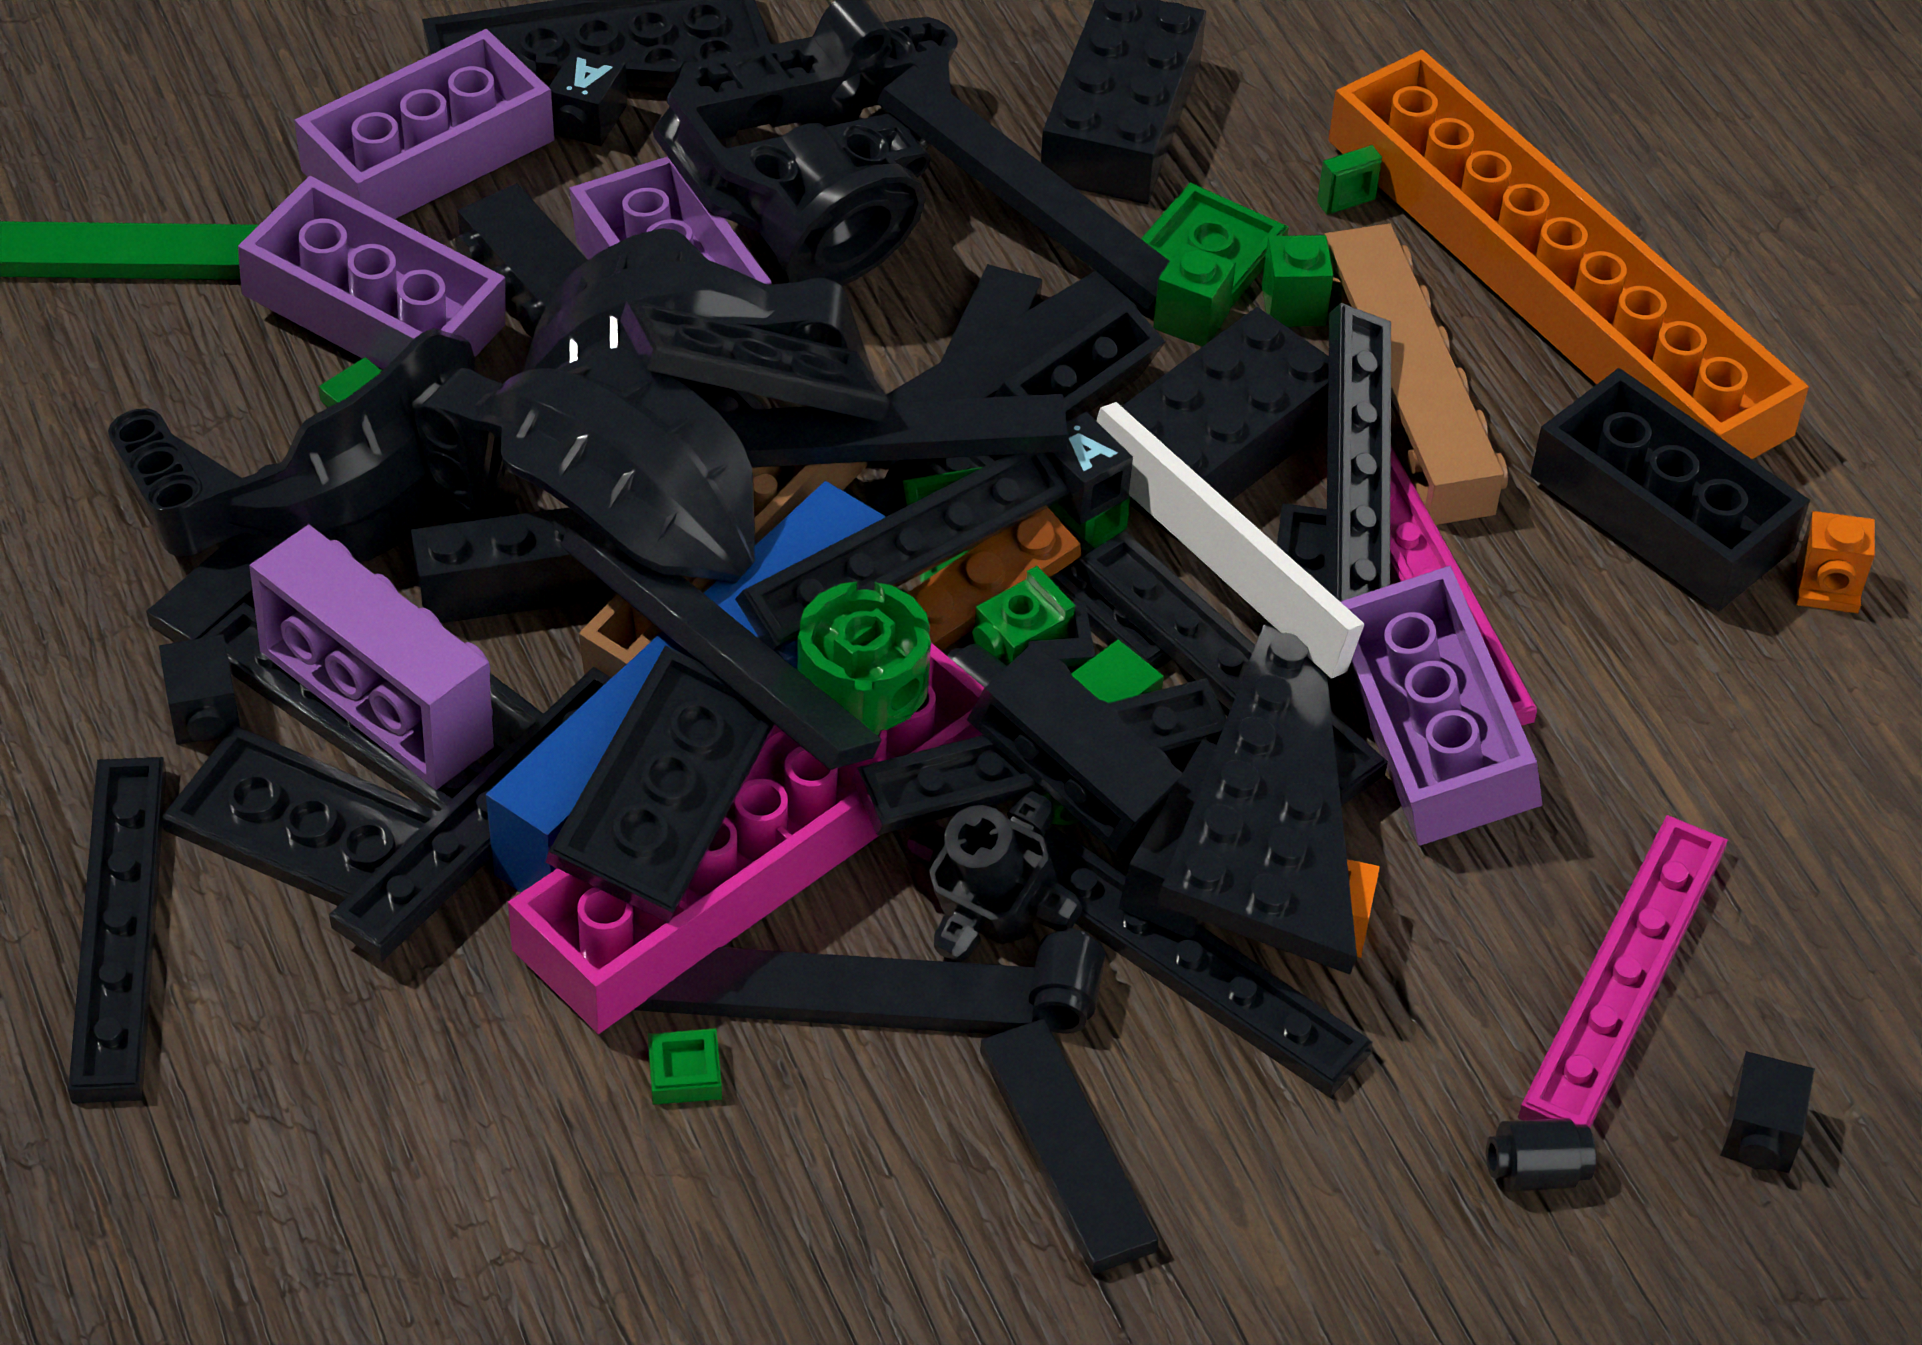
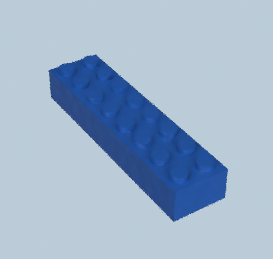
(540, 792)

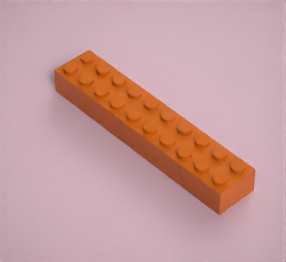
(1561, 253)

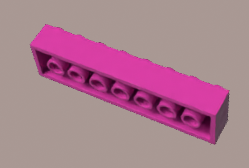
(777, 839)

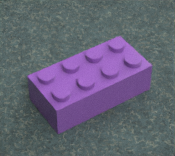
(428, 126)
(653, 199)
(365, 276)
(373, 655)
(1439, 708)

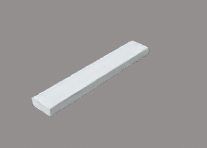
(1234, 547)

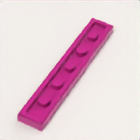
(1420, 549)
(1624, 975)

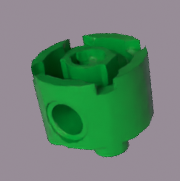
(867, 652)

